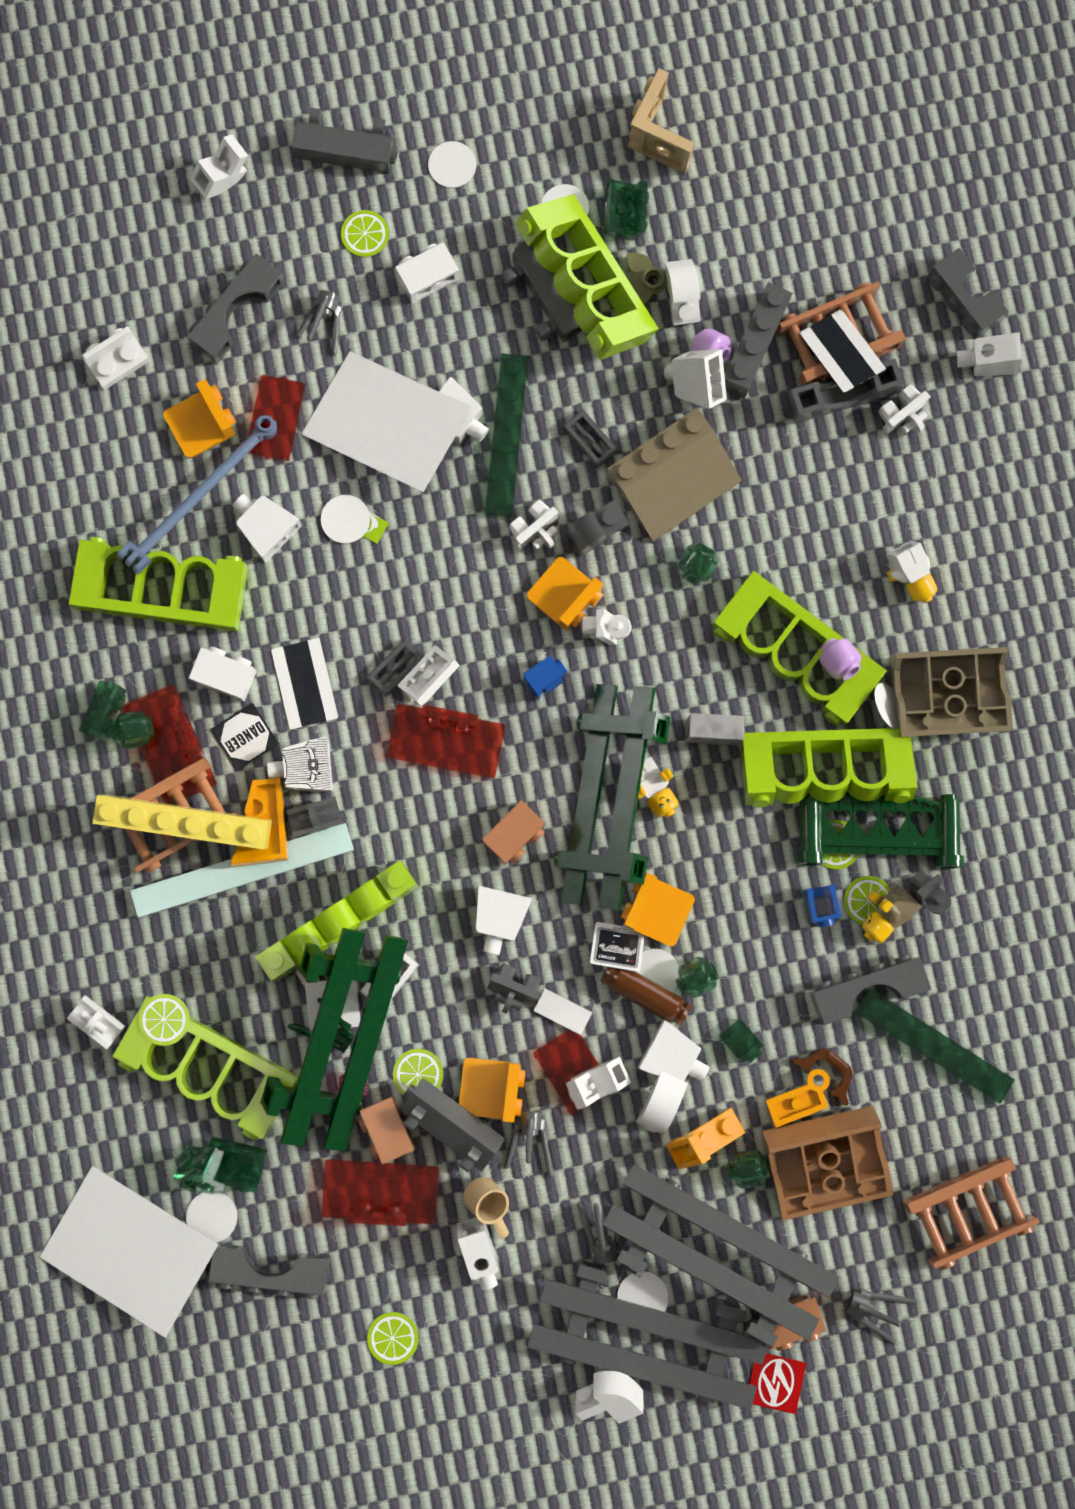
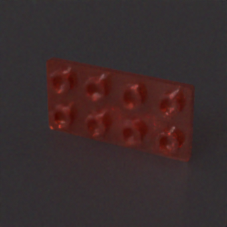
(174, 739)
(446, 740)
(380, 1192)

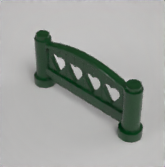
(939, 840)

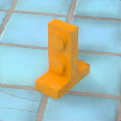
(705, 1140)

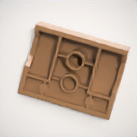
(828, 1162)

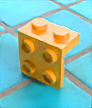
(200, 421)
(565, 593)
(658, 910)
(491, 1088)

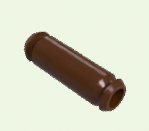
(647, 994)

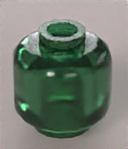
(698, 563)
(132, 730)
(697, 977)
(749, 1169)

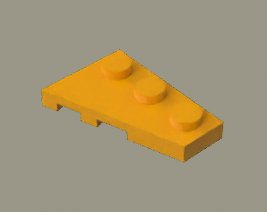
(265, 802)

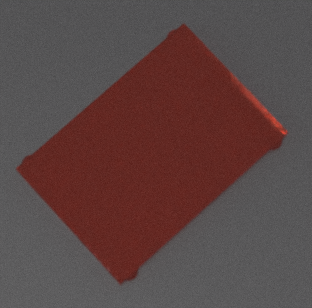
(563, 1060)

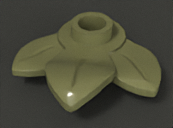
(640, 272)

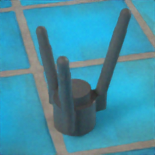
(324, 307)
(530, 1124)
(603, 1246)
(861, 1306)

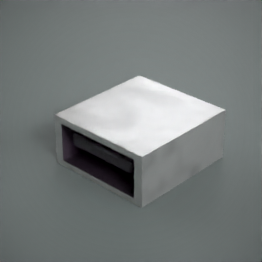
(714, 729)

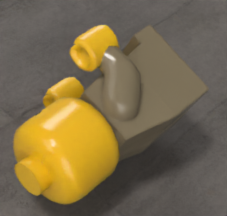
(892, 911)

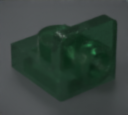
(741, 1041)

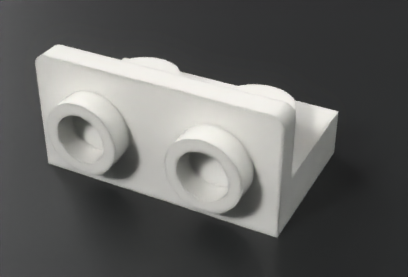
(115, 357)
(428, 675)

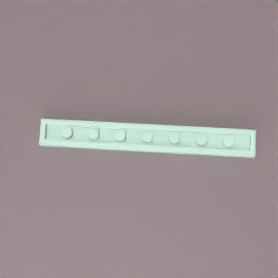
(224, 877)

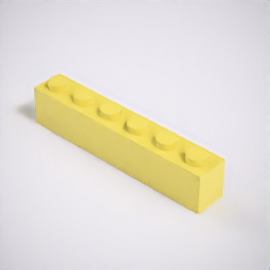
(182, 821)

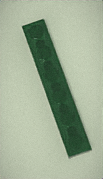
(506, 435)
(934, 1046)

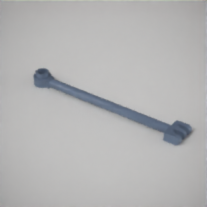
(139, 553)

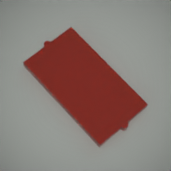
(282, 402)

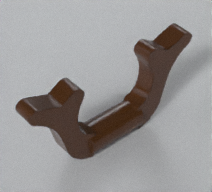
(828, 1055)

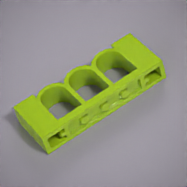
(567, 217)
(91, 578)
(747, 601)
(763, 787)
(347, 913)
(137, 1051)

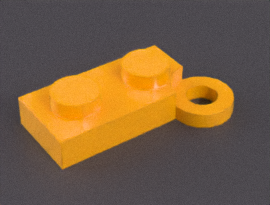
(799, 1101)

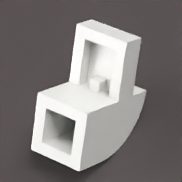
(221, 171)
(683, 291)
(598, 1082)
(662, 1103)
(610, 1393)

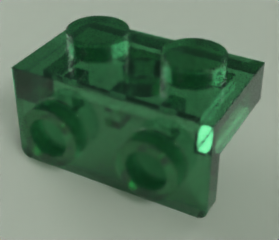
(626, 209)
(102, 710)
(240, 1165)
(198, 1169)

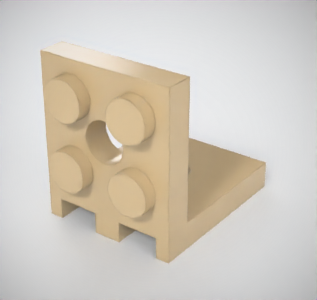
(652, 139)

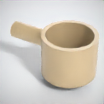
(487, 1203)

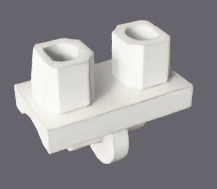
(913, 401)
(544, 518)
(606, 627)
(96, 1022)

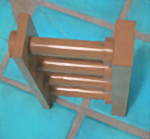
(885, 343)
(173, 788)
(973, 1183)

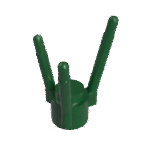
(343, 1036)

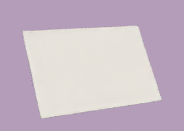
(386, 421)
(129, 1251)

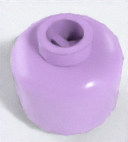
(712, 339)
(840, 659)

